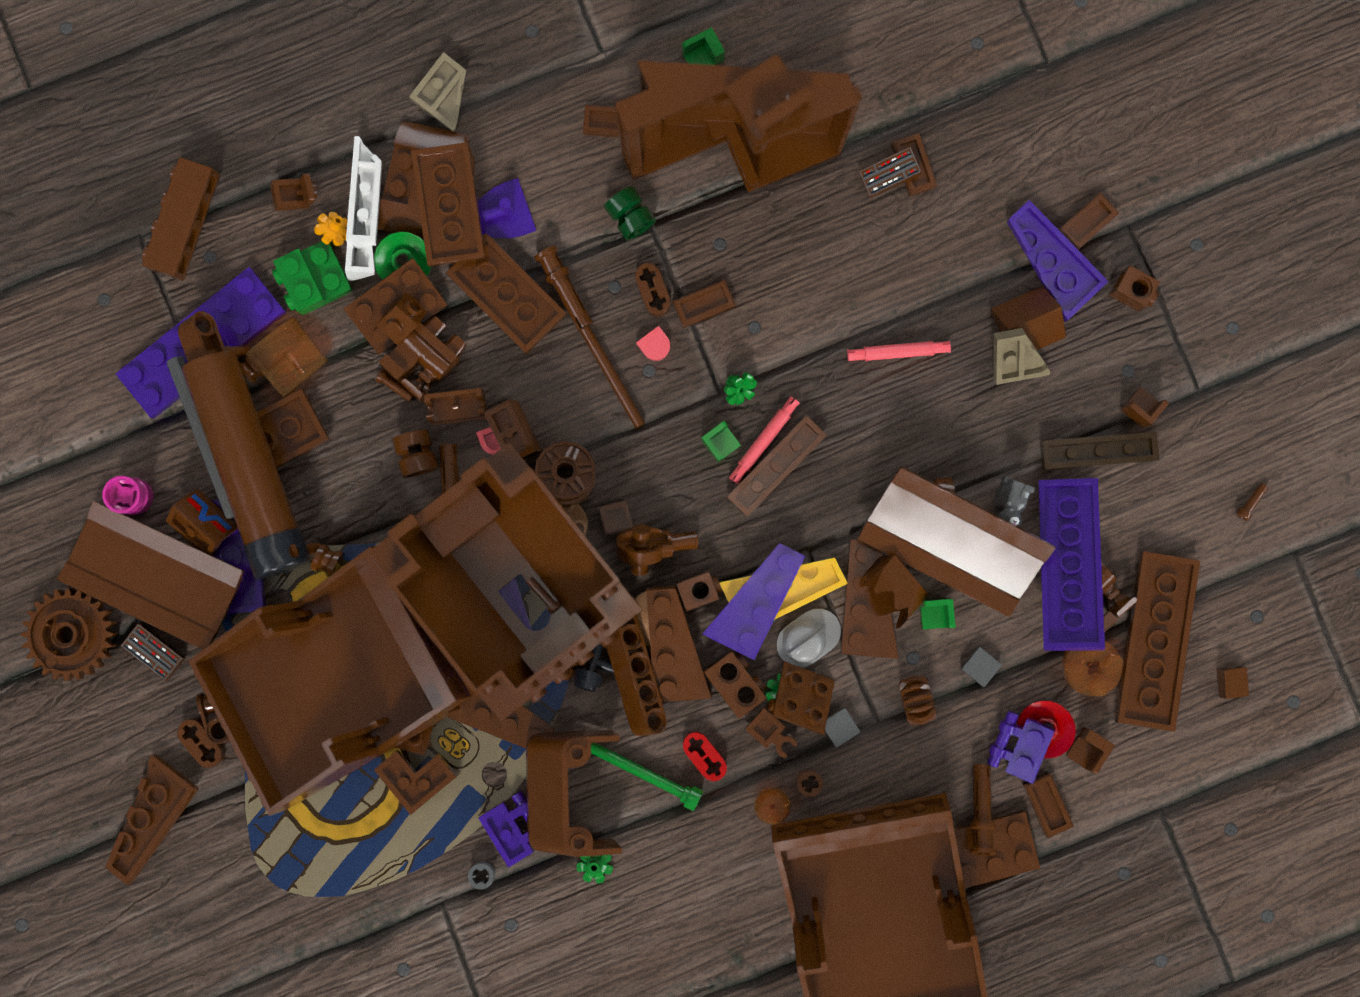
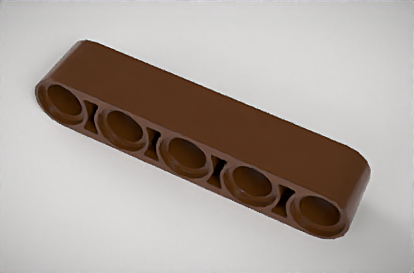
(635, 680)

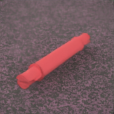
(899, 350)
(764, 440)

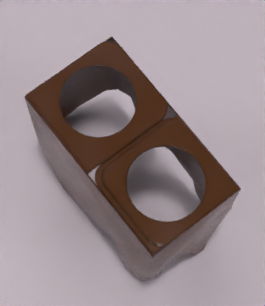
(893, 588)

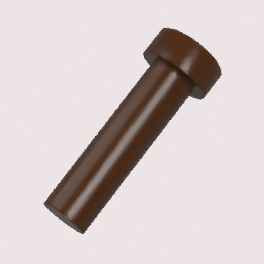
(383, 378)
(1245, 512)
(543, 595)

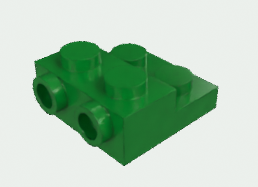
(311, 277)

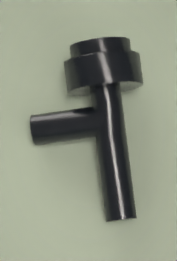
(587, 678)

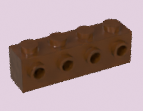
(180, 218)

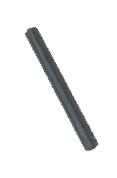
(175, 367)

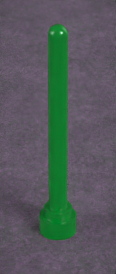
(687, 795)

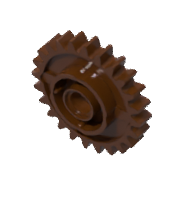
(48, 638)

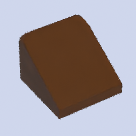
(1232, 682)

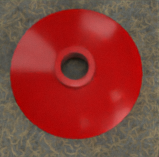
(1059, 718)

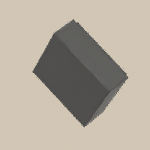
(981, 666)
(841, 727)

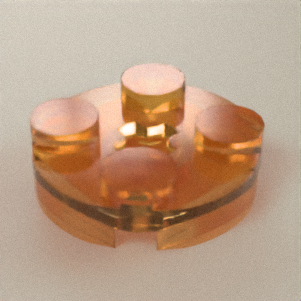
(1098, 683)

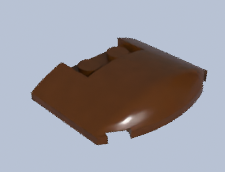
(399, 201)

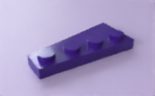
(1055, 260)

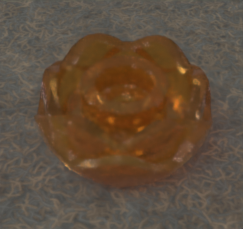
(768, 797)

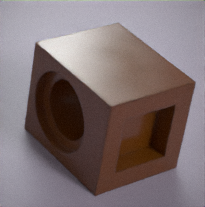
(1123, 291)
(685, 589)

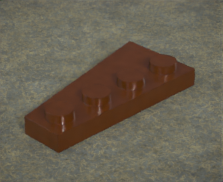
(862, 629)
(673, 649)

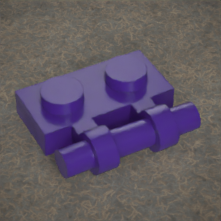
(1029, 750)
(506, 832)

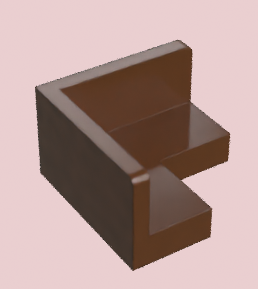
(414, 787)

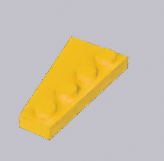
(809, 584)

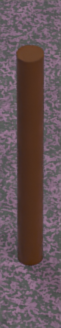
(612, 377)

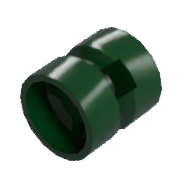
(629, 212)

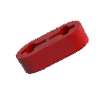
(698, 760)

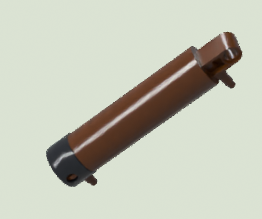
(241, 450)

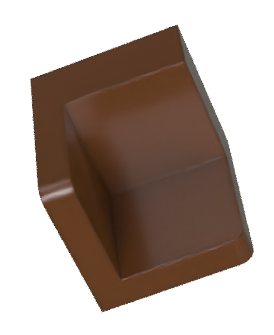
(1143, 408)
(1090, 750)

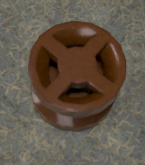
(327, 560)

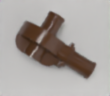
(650, 546)

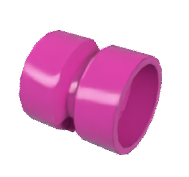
(127, 495)

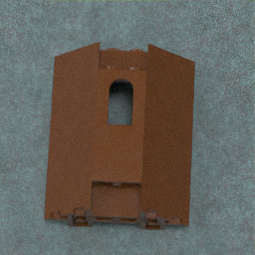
(473, 544)

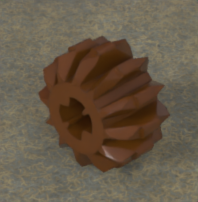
(917, 700)

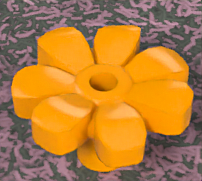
(332, 228)

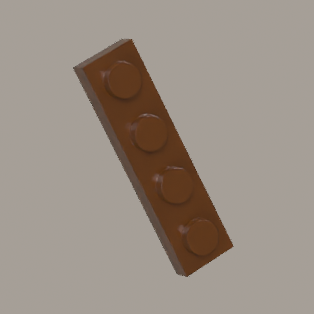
(776, 466)

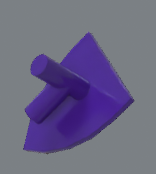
(505, 212)

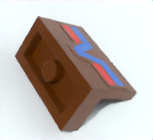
(200, 522)

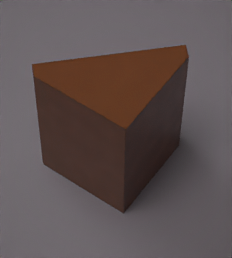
(1035, 313)

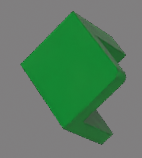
(703, 49)
(720, 442)
(937, 614)

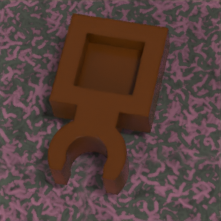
(768, 730)

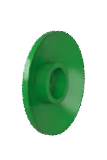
(395, 244)

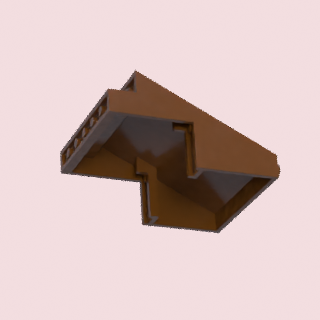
(687, 112)
(325, 683)
(879, 902)

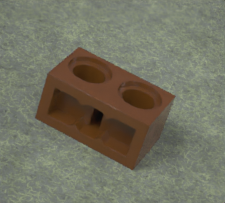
(729, 687)

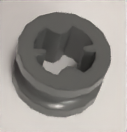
(482, 884)

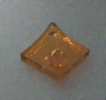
(287, 356)

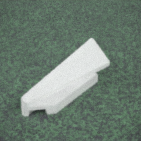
(362, 212)

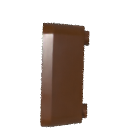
(547, 793)

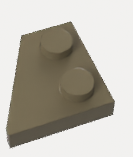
(441, 91)
(1016, 358)

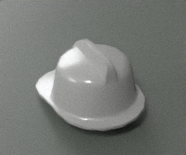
(809, 637)

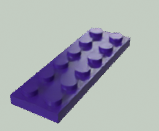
(241, 314)
(1074, 570)

